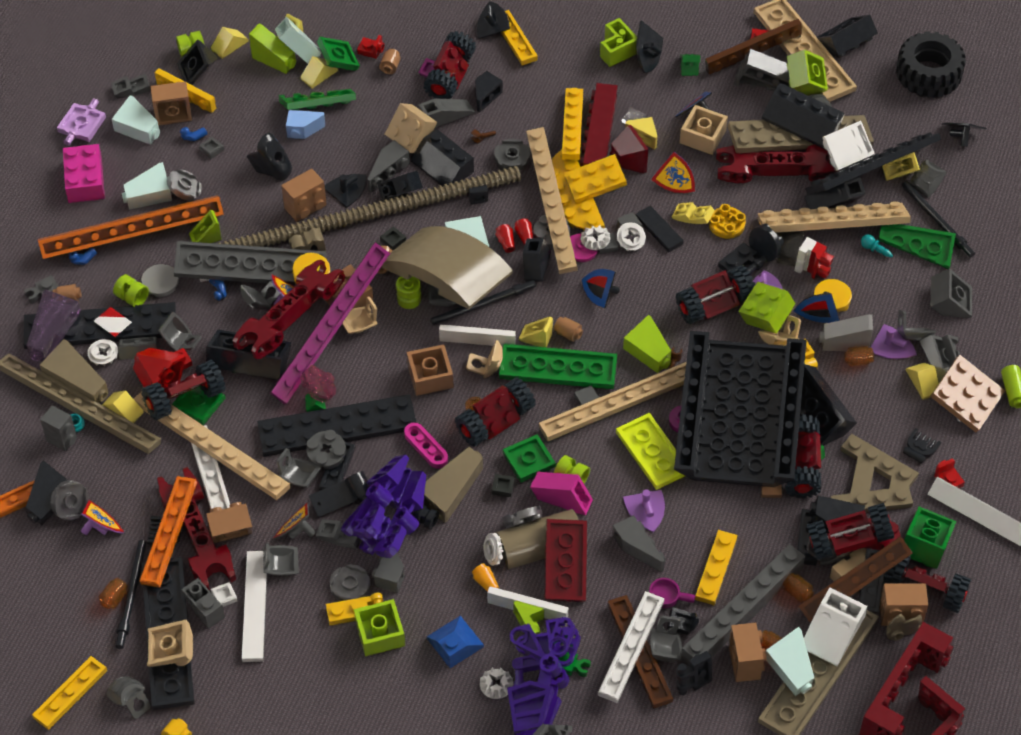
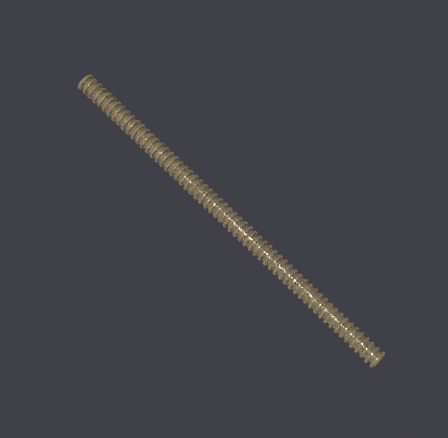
(380, 208)

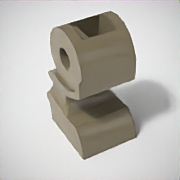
(307, 239)

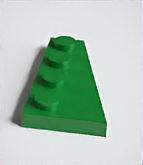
(317, 98)
(922, 242)

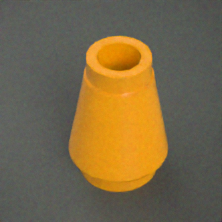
(483, 575)

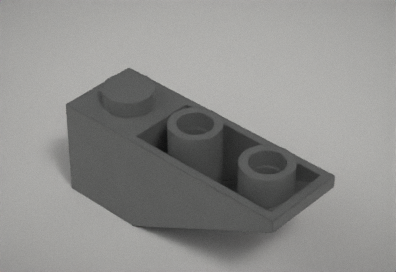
(446, 110)
(389, 162)
(634, 541)

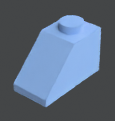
(304, 123)

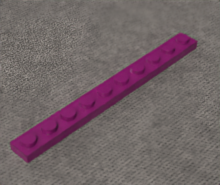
(330, 322)

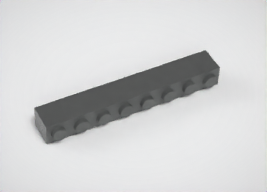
(745, 604)

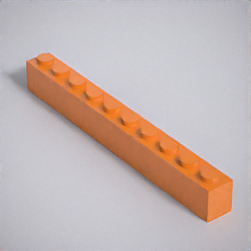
(128, 227)

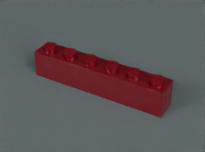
(599, 123)

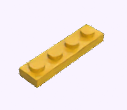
(519, 42)
(196, 96)
(716, 567)
(69, 692)

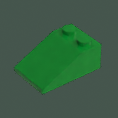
(928, 537)

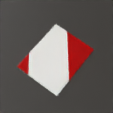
(112, 321)

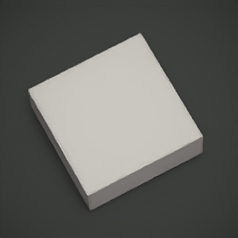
(224, 594)

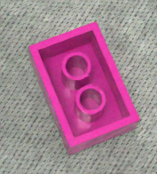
(83, 173)

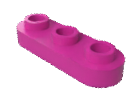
(422, 440)

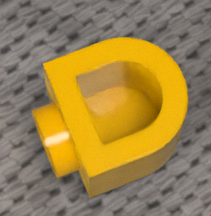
(176, 727)

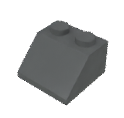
(951, 295)

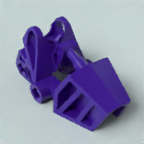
(394, 487)
(538, 701)

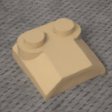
(170, 644)

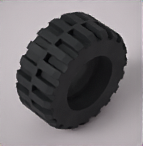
(929, 80)

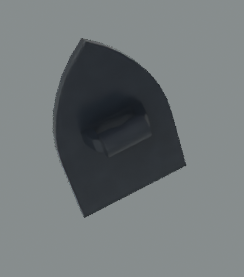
(648, 47)

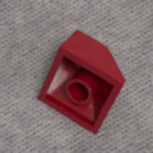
(630, 151)

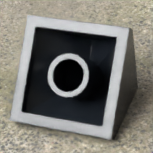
(196, 62)

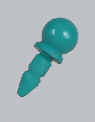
(869, 242)

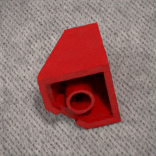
(158, 366)

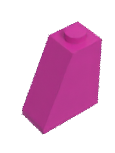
(562, 491)

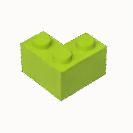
(618, 43)

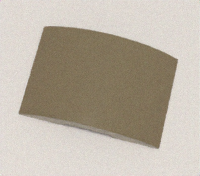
(449, 261)

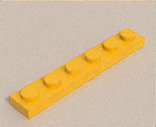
(572, 124)

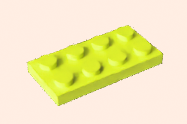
(650, 450)

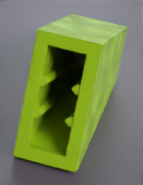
(271, 50)
(648, 345)

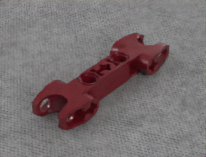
(744, 165)
(268, 330)
(207, 558)

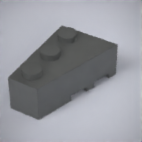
(762, 71)

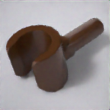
(478, 137)
(675, 357)

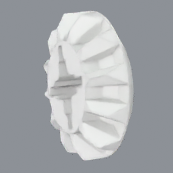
(635, 230)
(588, 240)
(106, 346)
(493, 549)
(495, 691)

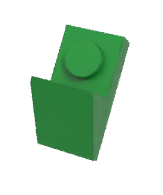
(689, 64)

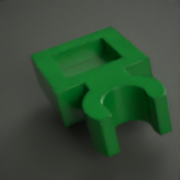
(576, 665)

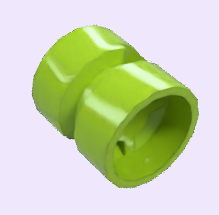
(185, 42)
(130, 290)
(408, 292)
(568, 466)

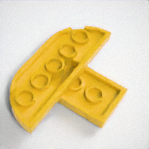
(581, 184)

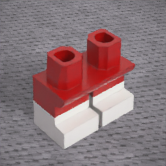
(814, 259)

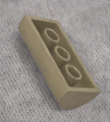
(527, 541)

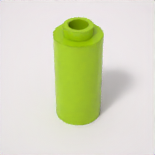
(1012, 382)

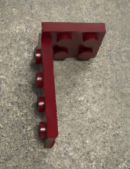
(943, 705)

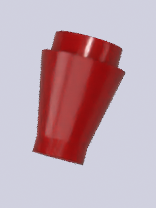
(524, 229)
(505, 236)

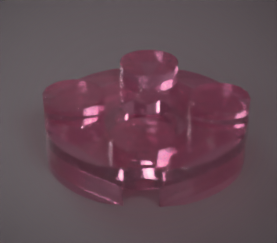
(319, 383)

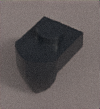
(688, 620)

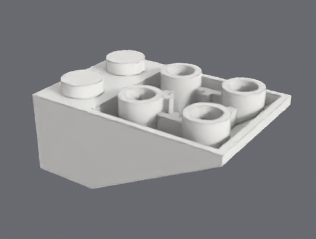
(848, 145)
(834, 626)

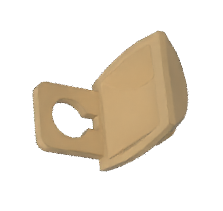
(361, 318)
(781, 337)
(491, 363)

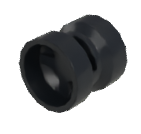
(426, 516)

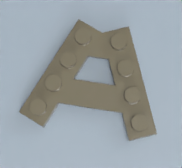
(870, 460)

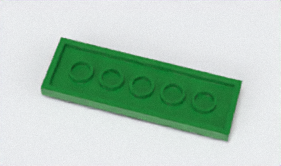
(558, 366)

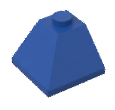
(455, 641)

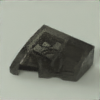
(790, 247)

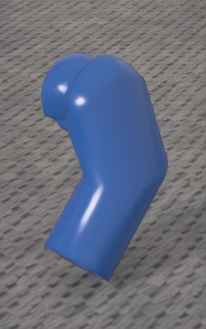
(193, 136)
(79, 258)
(221, 290)

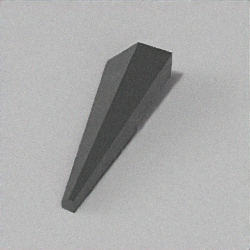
(940, 352)

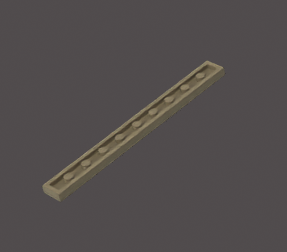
(79, 404)

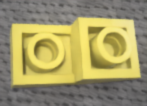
(691, 214)

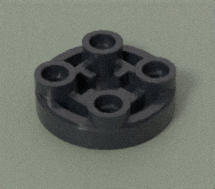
(765, 242)

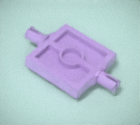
(81, 122)

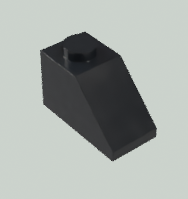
(487, 89)

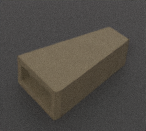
(72, 370)
(452, 482)

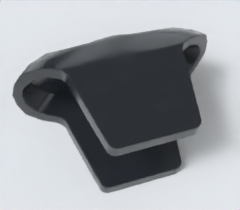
(264, 159)

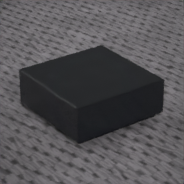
(478, 194)

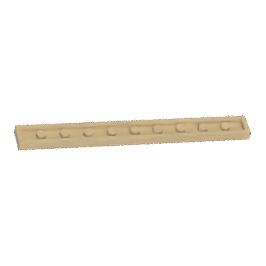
(551, 201)
(613, 402)
(222, 451)

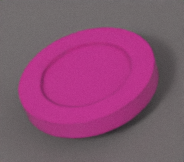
(581, 253)

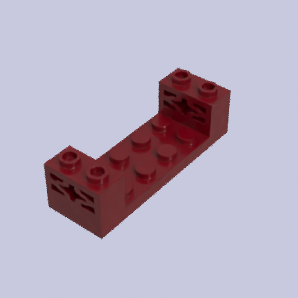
(930, 649)

